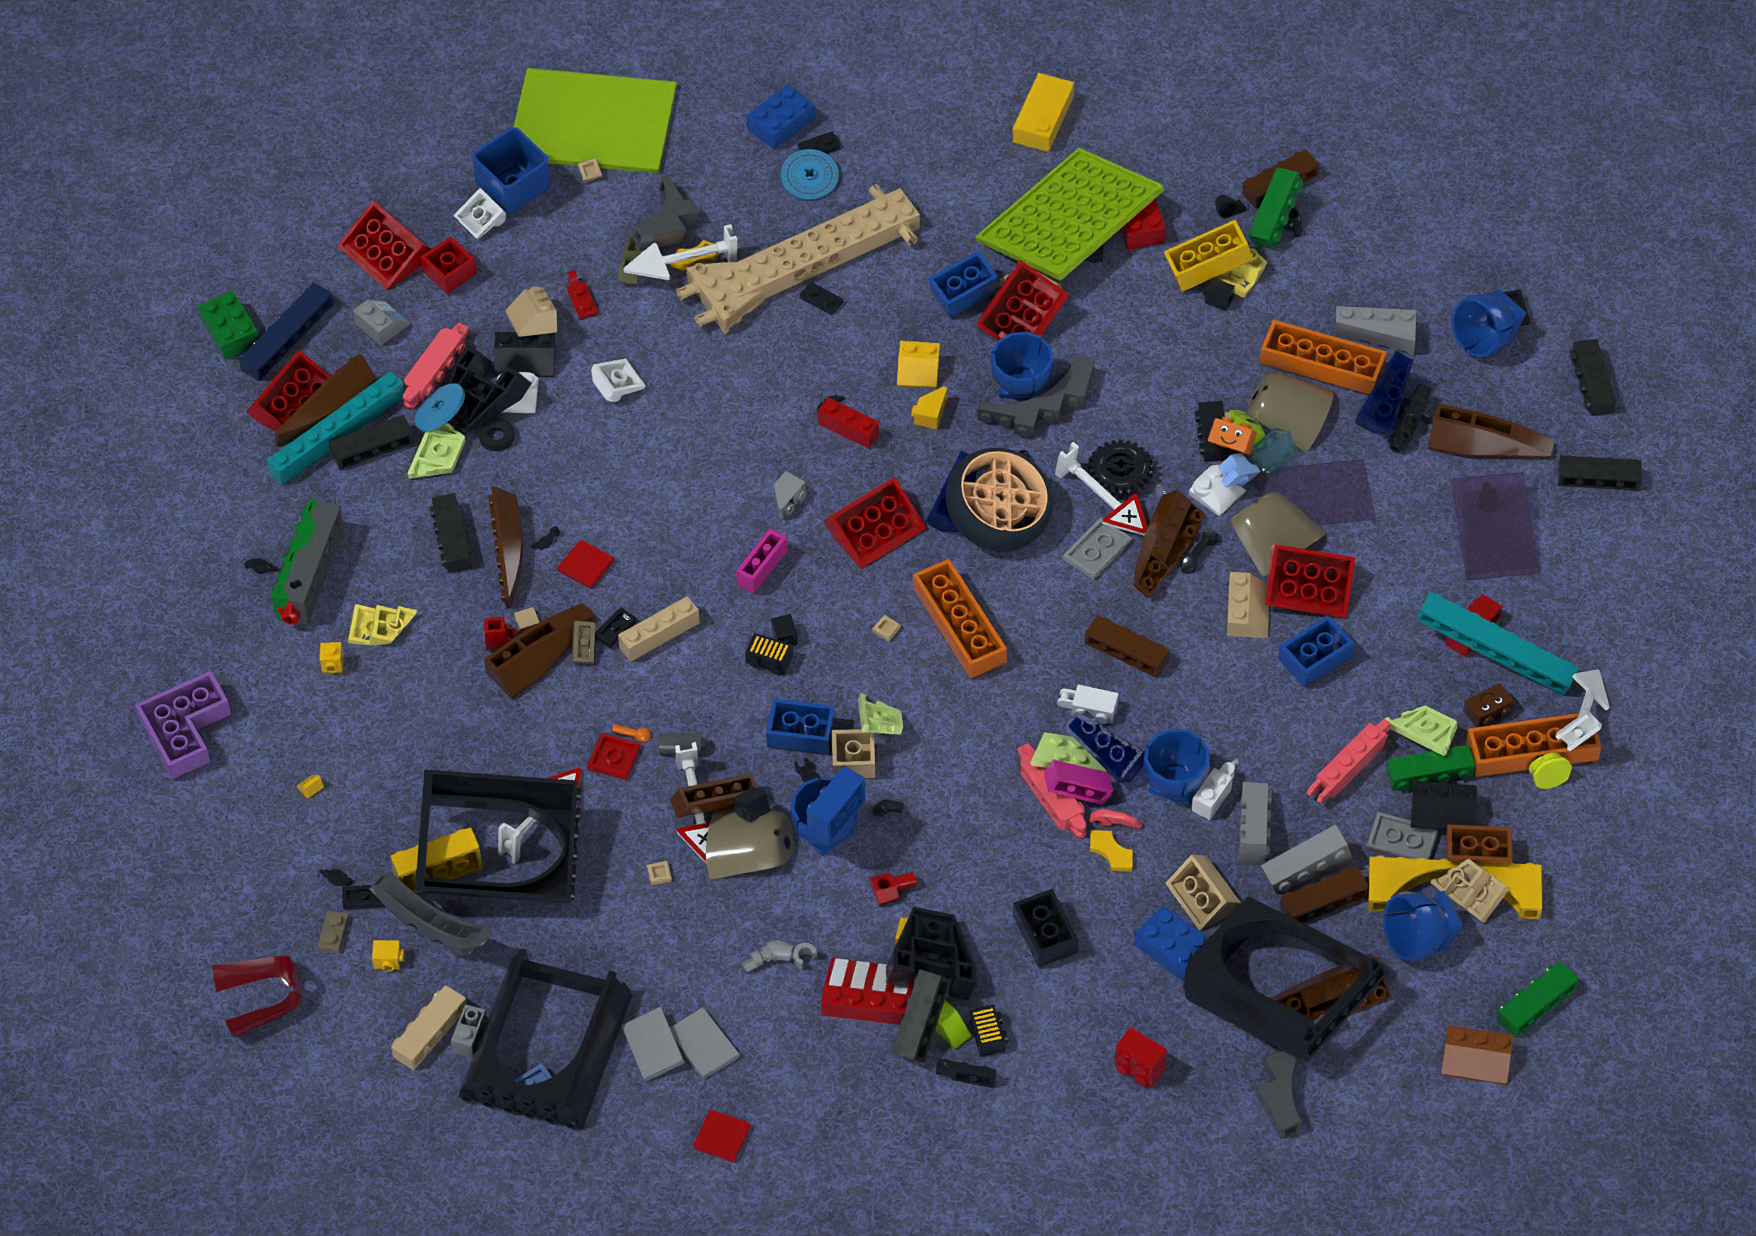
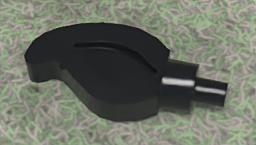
(259, 565)
(336, 877)

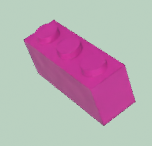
(761, 561)
(1078, 782)

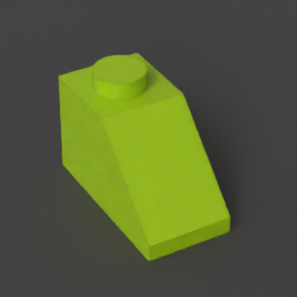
(952, 1027)

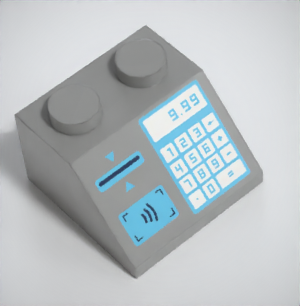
(379, 320)

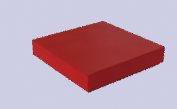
(585, 564)
(614, 756)
(721, 1136)

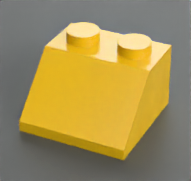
(918, 364)

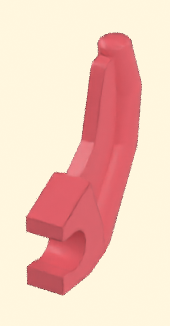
(1110, 817)

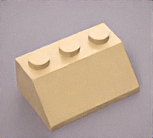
(532, 313)
(1246, 606)
(1202, 891)

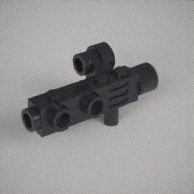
(1410, 413)

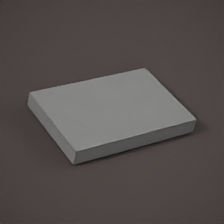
(1097, 549)
(1396, 839)
(703, 1043)
(653, 1044)

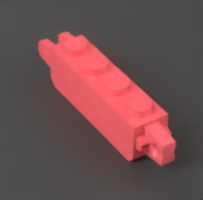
(434, 364)
(1350, 761)
(1063, 810)

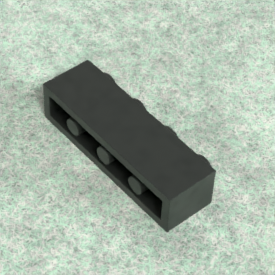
(1593, 377)
(371, 442)
(1599, 473)
(451, 533)
(921, 1016)

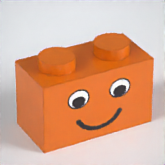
(1232, 436)

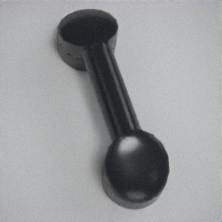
(1189, 561)

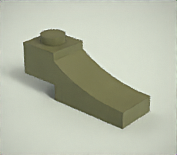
(630, 252)

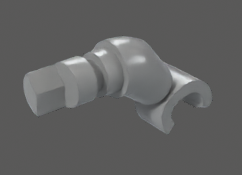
(779, 950)

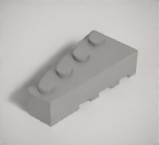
(1378, 326)
(1254, 824)
(1308, 860)

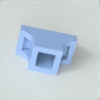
(1237, 470)

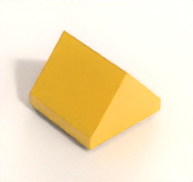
(310, 785)

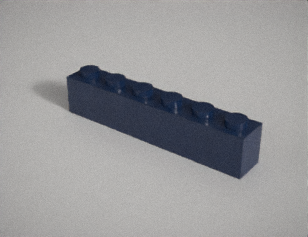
(286, 331)

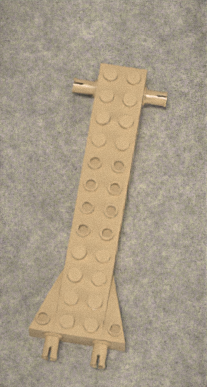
(739, 287)

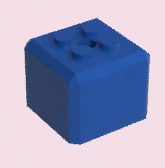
(510, 159)

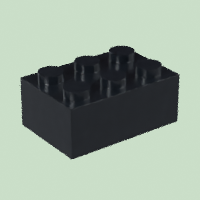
(1045, 928)

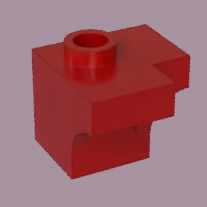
(497, 633)

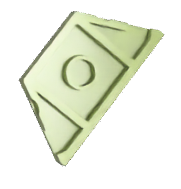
(437, 452)
(879, 717)
(1426, 728)
(1062, 749)

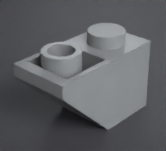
(788, 492)
(468, 1031)

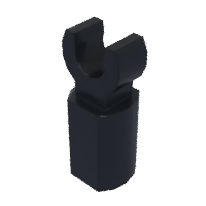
(806, 772)

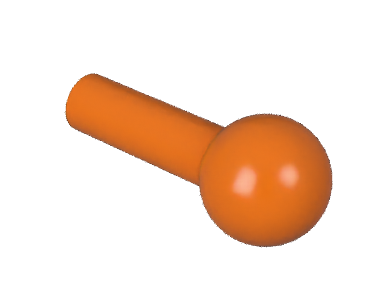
(641, 735)

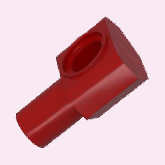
(894, 885)

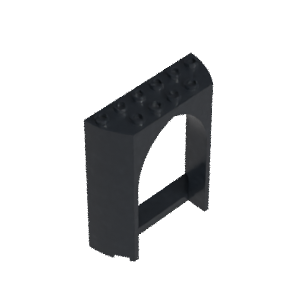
(543, 799)
(1218, 992)
(571, 1092)

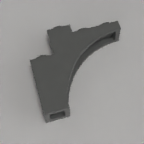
(670, 222)

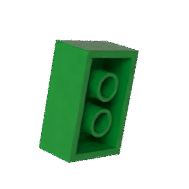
(228, 324)

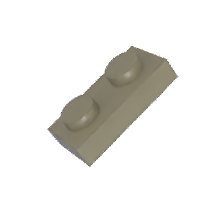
(583, 642)
(333, 931)

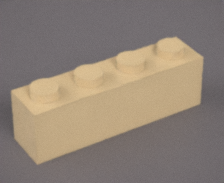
(658, 628)
(428, 1027)

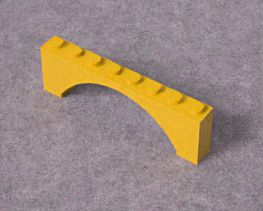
(1401, 874)

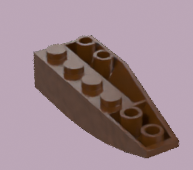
(331, 395)
(1485, 436)
(507, 527)
(1166, 540)
(534, 651)
(1322, 991)

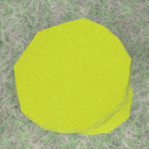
(1550, 770)

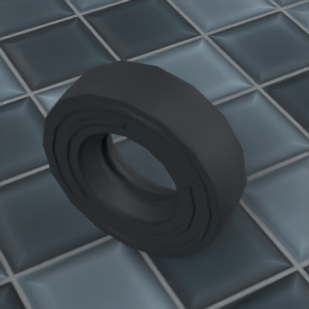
(496, 424)

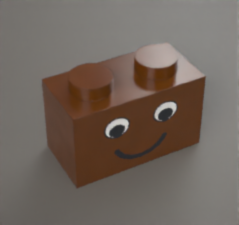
(1488, 706)

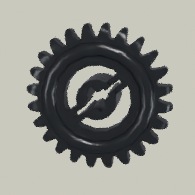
(1120, 466)

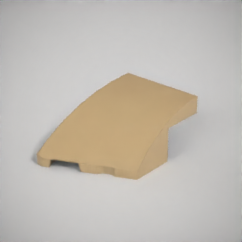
(1472, 888)

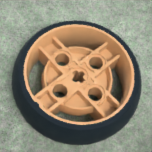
(978, 517)

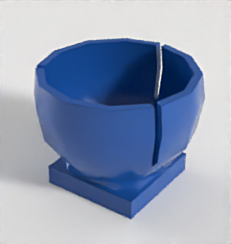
(1488, 320)
(1021, 365)
(1176, 764)
(801, 799)
(1424, 928)

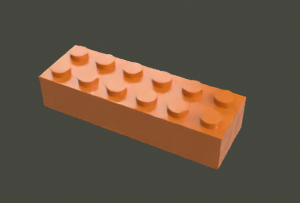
(1322, 357)
(959, 618)
(1518, 744)

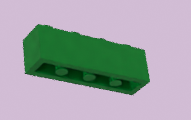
(1275, 208)
(1430, 767)
(1537, 999)

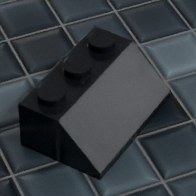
(525, 353)
(1442, 804)

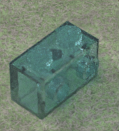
(1273, 450)

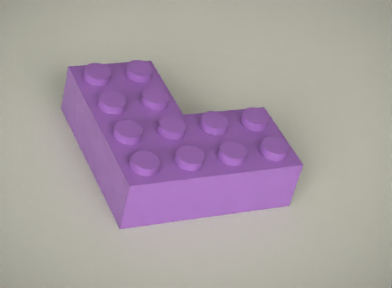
(175, 717)

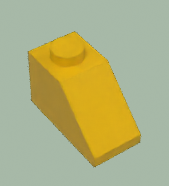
(930, 408)

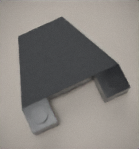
(483, 397)
(936, 945)

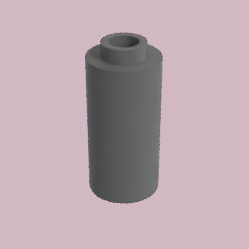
(668, 741)

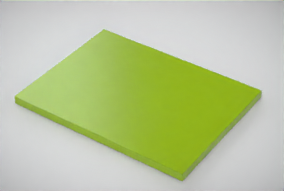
(596, 117)
(1069, 213)

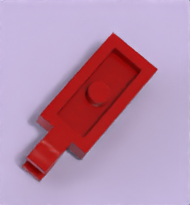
(580, 297)

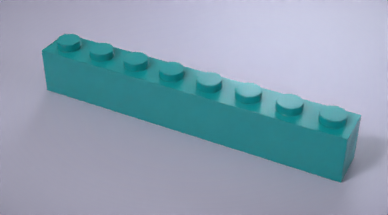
(343, 421)
(1497, 643)

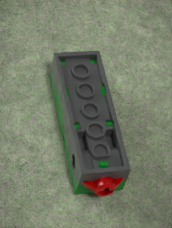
(307, 562)

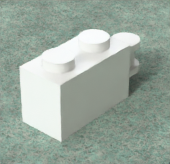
(1097, 702)
(1213, 791)

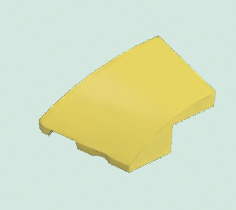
(1248, 272)
(380, 623)

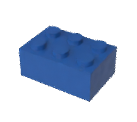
(780, 116)
(964, 284)
(1316, 651)
(800, 726)
(836, 805)
(1169, 941)

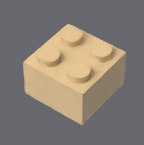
(855, 751)

